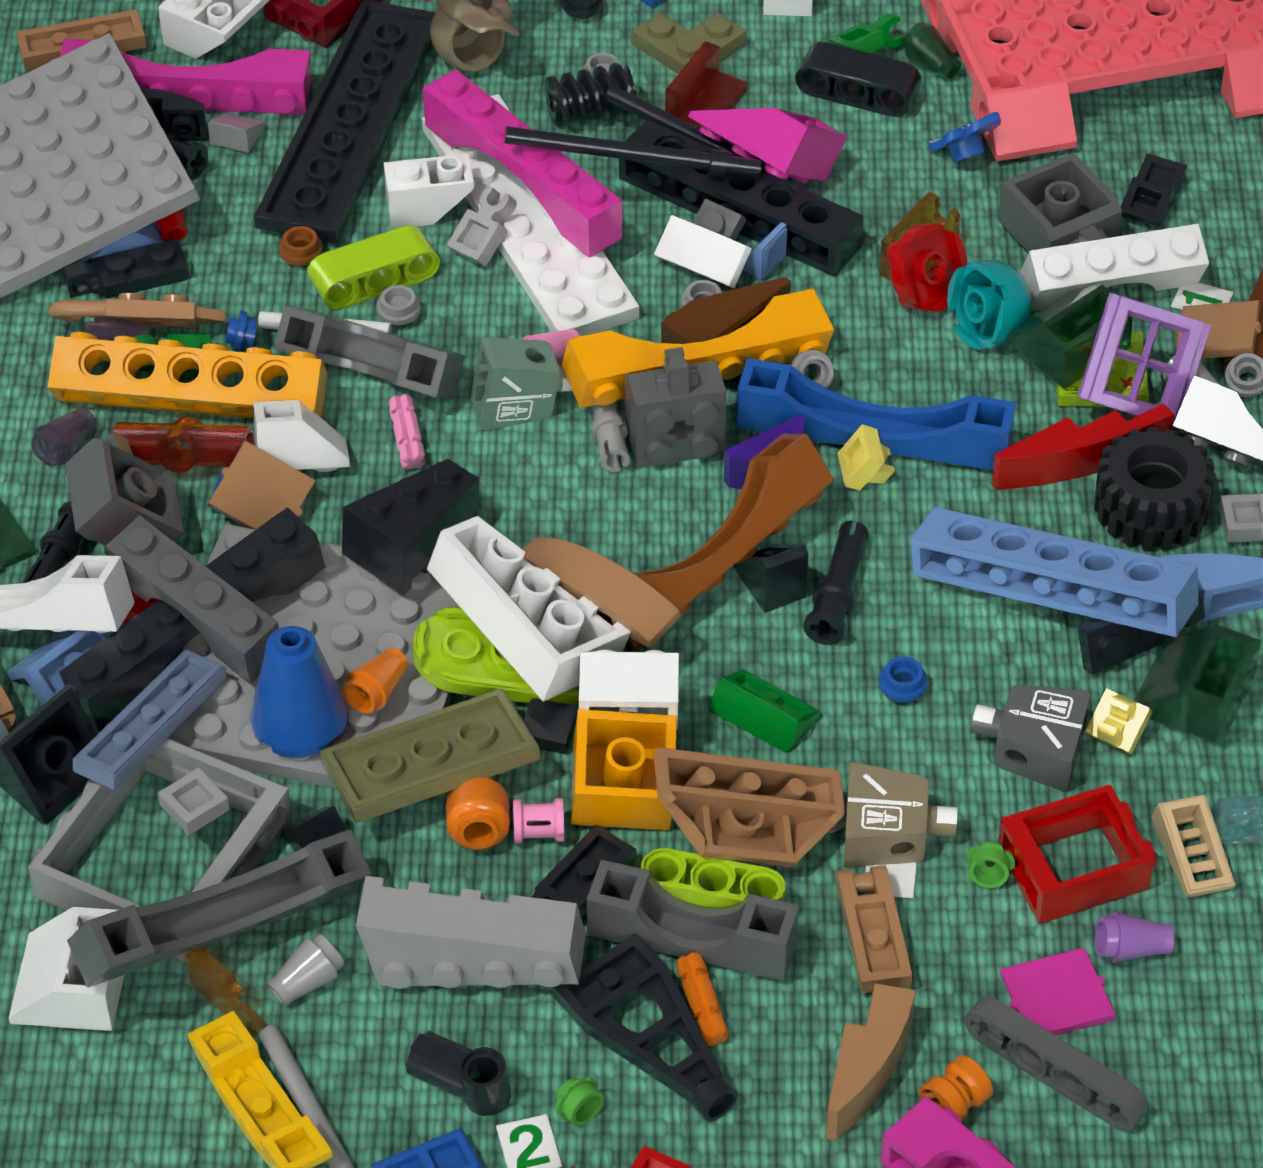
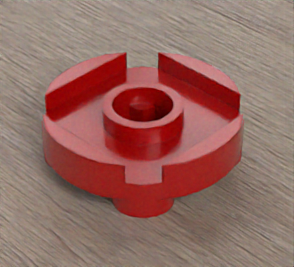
(909, 261)

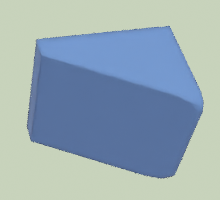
(767, 253)

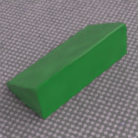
(763, 709)

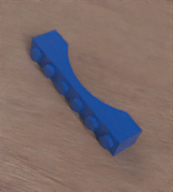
(953, 432)

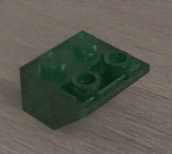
(1064, 333)
(1201, 681)

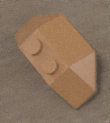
(748, 805)

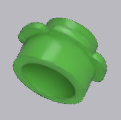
(987, 873)
(579, 1100)

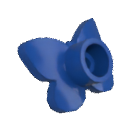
(966, 140)

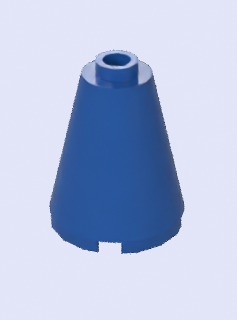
(297, 696)

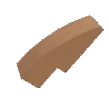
(869, 1057)

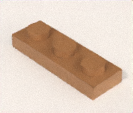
(45, 43)

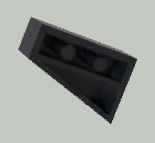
(399, 525)

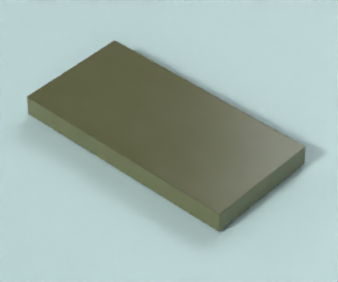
(429, 755)

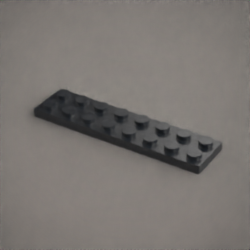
(347, 121)

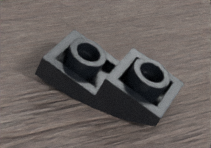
(178, 114)

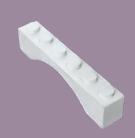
(81, 596)

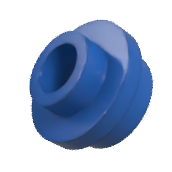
(241, 331)
(903, 679)

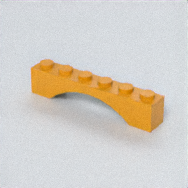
(785, 328)

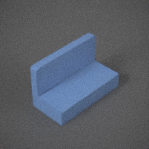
(43, 665)

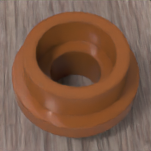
(300, 246)

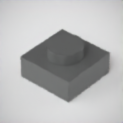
(719, 219)

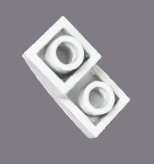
(702, 251)

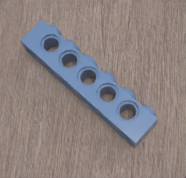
(1055, 571)

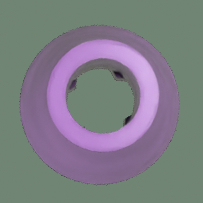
(1129, 937)

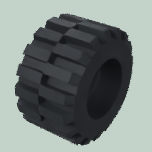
(1154, 488)

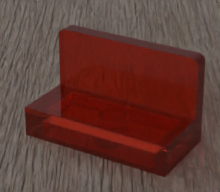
(703, 86)

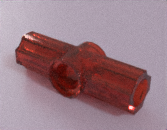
(207, 442)

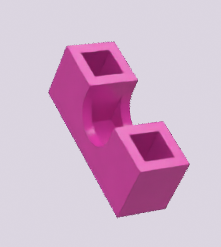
(937, 1139)

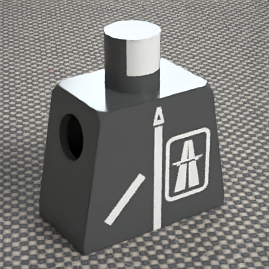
(1037, 732)

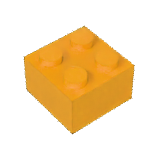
(617, 769)

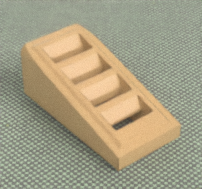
(1194, 810)

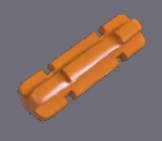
(702, 998)

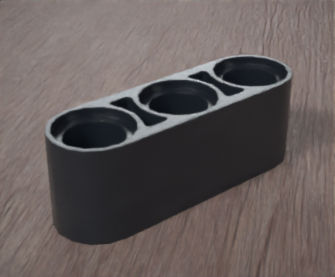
(858, 79)

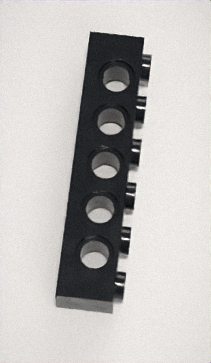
(817, 228)

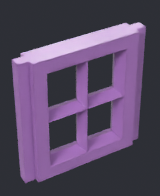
(1107, 349)

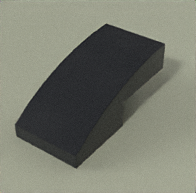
(1153, 190)

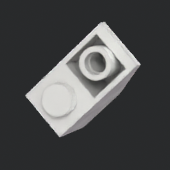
(425, 188)
(298, 436)

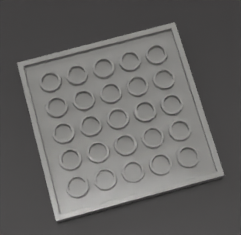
(79, 163)
(352, 622)

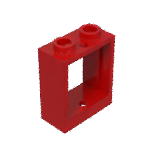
(1066, 817)

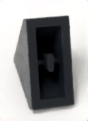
(776, 575)

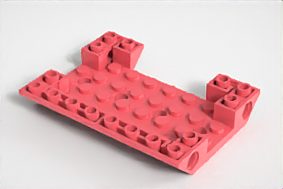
(1118, 45)

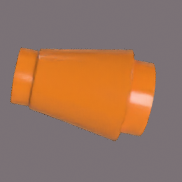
(374, 681)

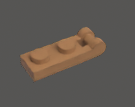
(873, 929)

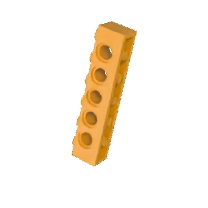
(77, 355)

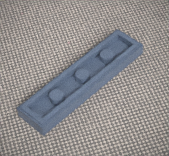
(149, 719)

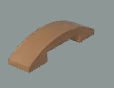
(607, 586)

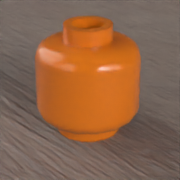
(478, 813)

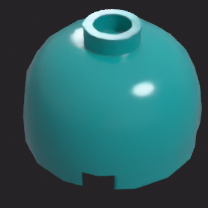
(988, 302)

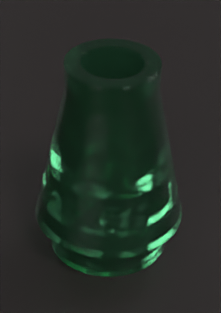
(929, 50)

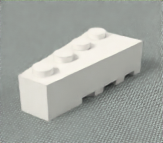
(521, 607)

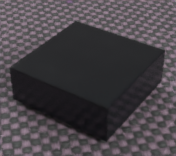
(551, 724)

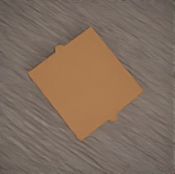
(1232, 327)
(259, 488)

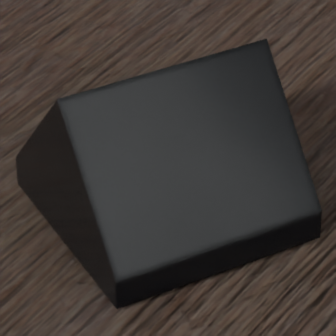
(313, 827)

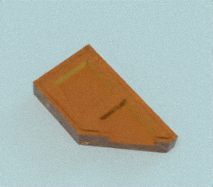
(220, 988)

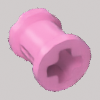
(533, 822)

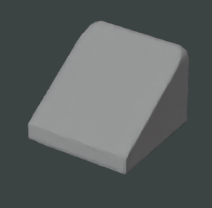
(234, 132)

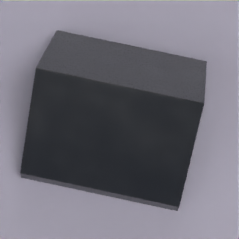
(40, 756)

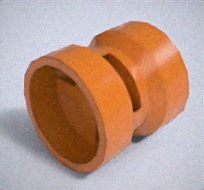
(960, 1087)

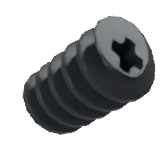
(586, 92)

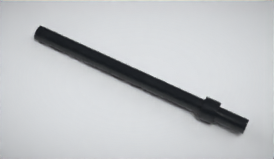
(715, 162)

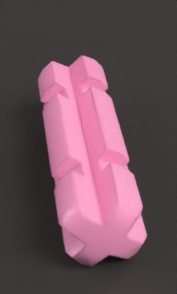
(407, 432)

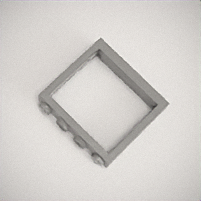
(262, 799)

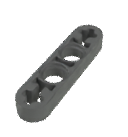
(1056, 1063)

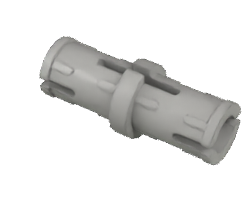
(610, 434)

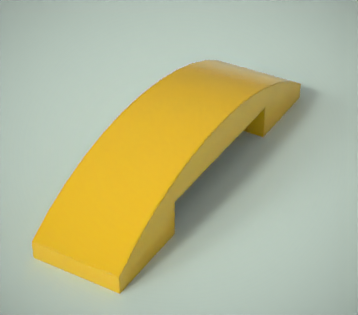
(255, 1096)

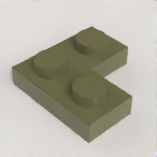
(675, 45)

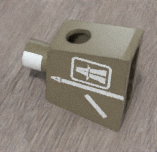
(891, 817)

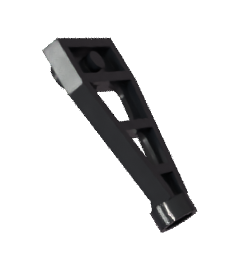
(619, 979)

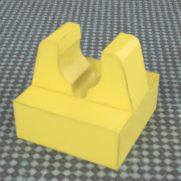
(864, 459)
(1118, 721)

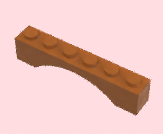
(776, 485)

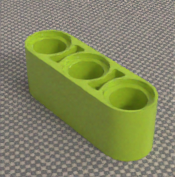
(372, 265)
(711, 880)

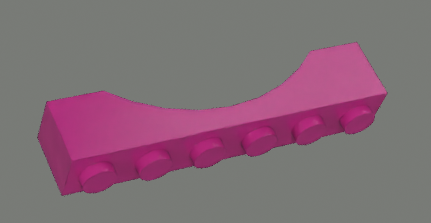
(263, 83)
(574, 200)

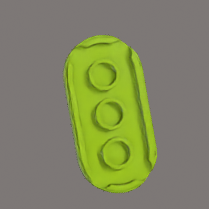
(462, 660)

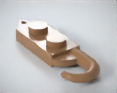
(172, 312)

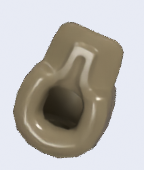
(471, 31)

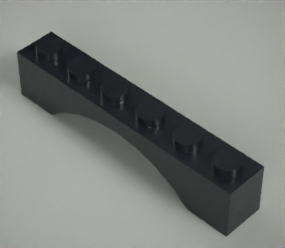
(261, 565)

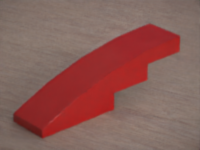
(1068, 451)

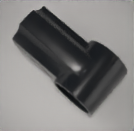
(461, 1071)

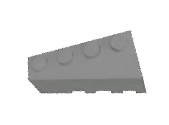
(468, 938)

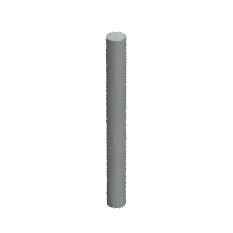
(302, 1093)

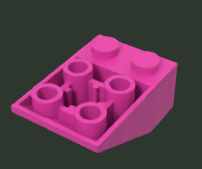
(783, 139)

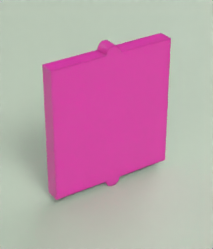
(1059, 992)

